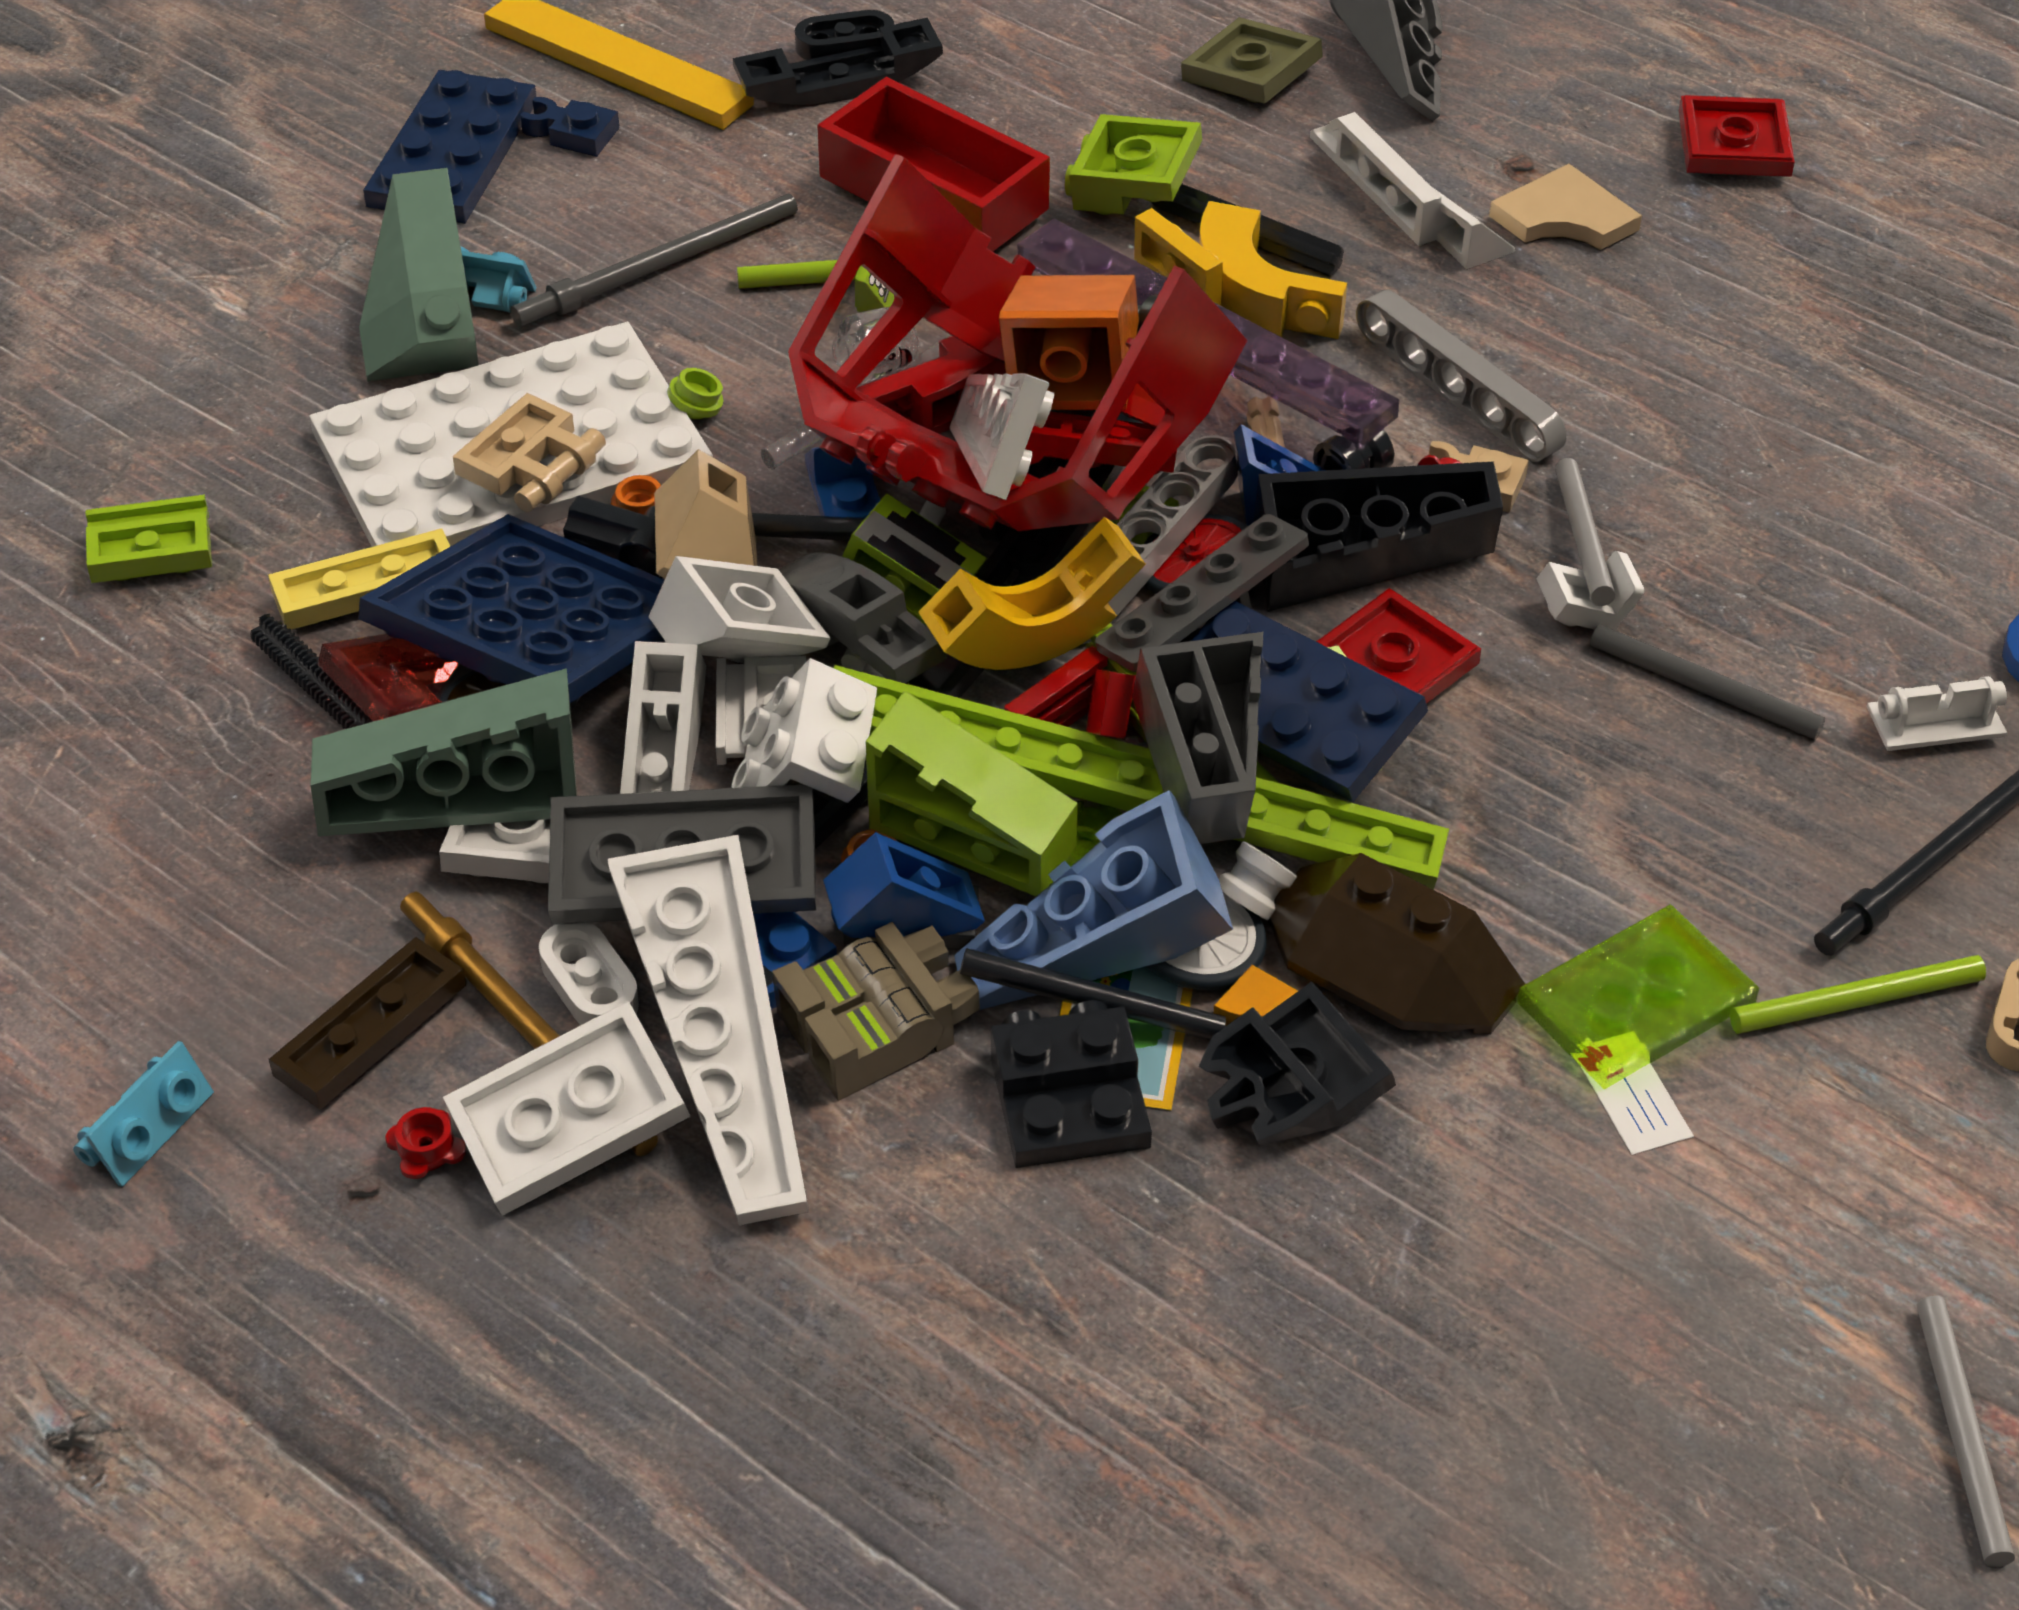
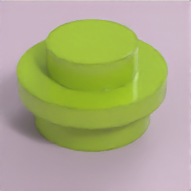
(696, 393)

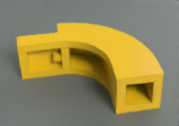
(1262, 291)
(1037, 618)

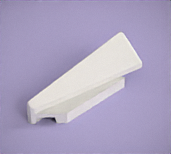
(1405, 195)

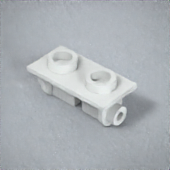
(1930, 718)

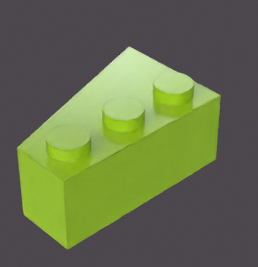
(964, 799)

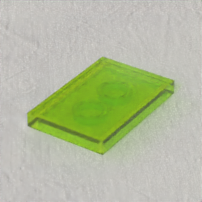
(1637, 996)

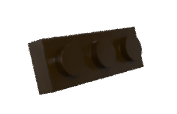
(367, 1023)

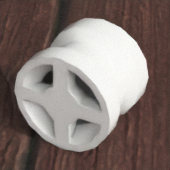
(1256, 880)

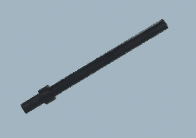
(1871, 906)

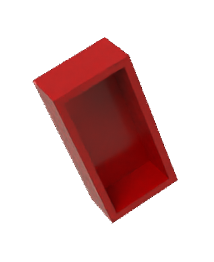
(976, 168)

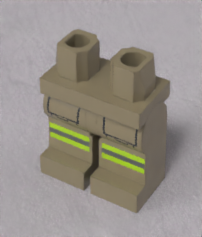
(874, 1006)

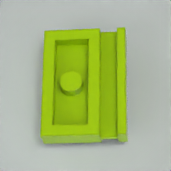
(148, 539)

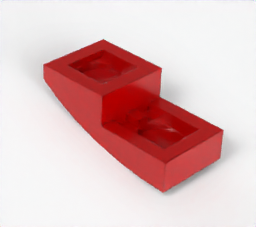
(1110, 703)

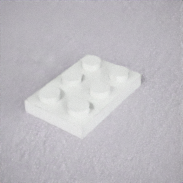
(565, 1107)

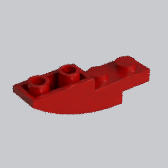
(933, 389)

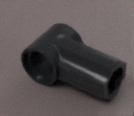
(614, 532)

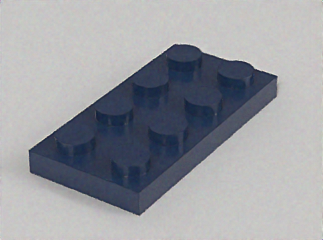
(459, 126)
(1320, 707)

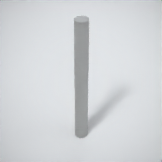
(1585, 532)
(1965, 1432)

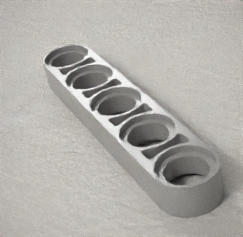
(1479, 376)
(1175, 523)

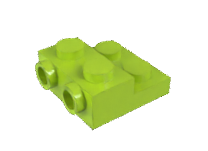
(1131, 160)

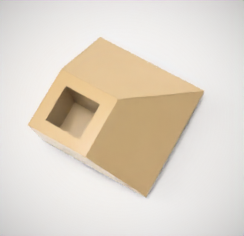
(704, 515)

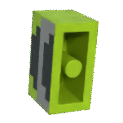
(910, 552)

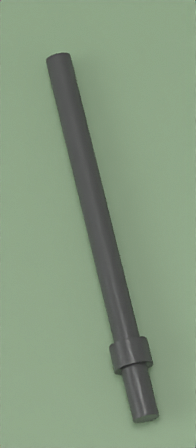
(567, 295)

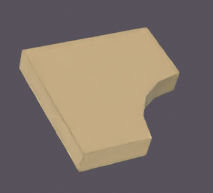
(1568, 207)

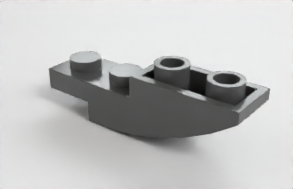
(864, 615)

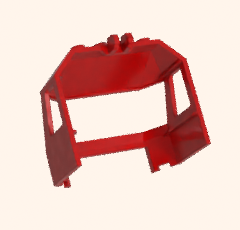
(951, 279)

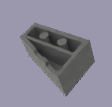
(1203, 728)

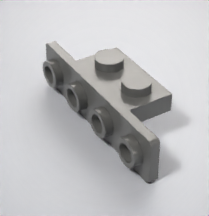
(1204, 590)

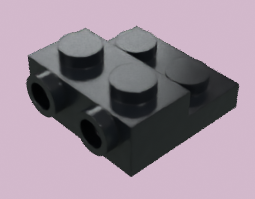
(1069, 1084)

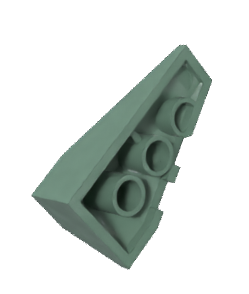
(417, 290)

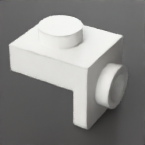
(1570, 598)

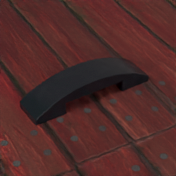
(841, 76)

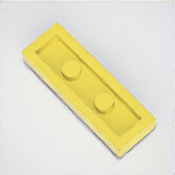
(336, 584)

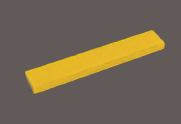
(620, 60)

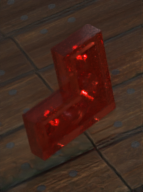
(384, 673)

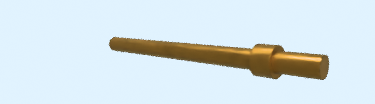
(455, 943)

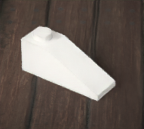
(663, 717)

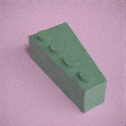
(449, 762)

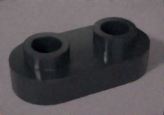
(839, 32)

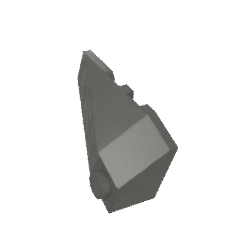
(1401, 44)

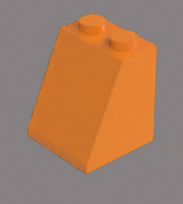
(1070, 333)

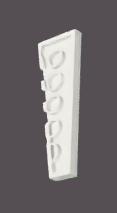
(995, 425)
(708, 977)

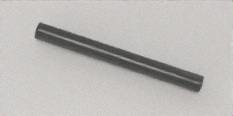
(1707, 682)

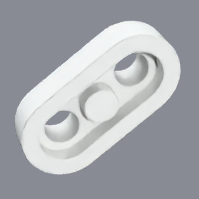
(597, 978)

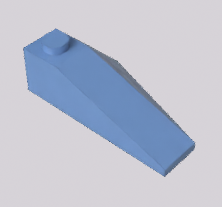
(1119, 908)

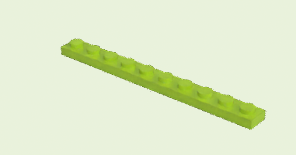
(1126, 777)

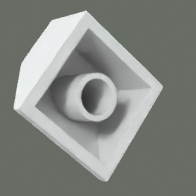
(734, 611)

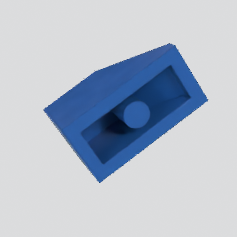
(901, 886)

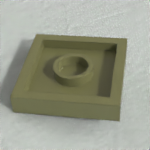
(1251, 60)

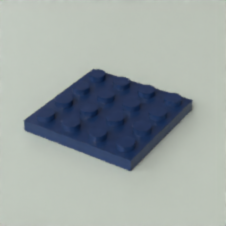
(521, 606)

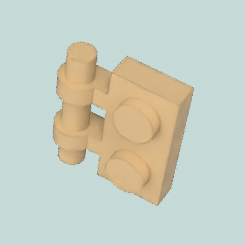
(517, 442)

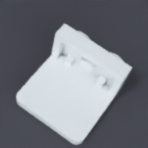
(810, 733)

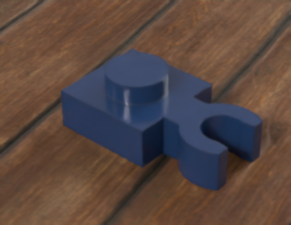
(576, 127)

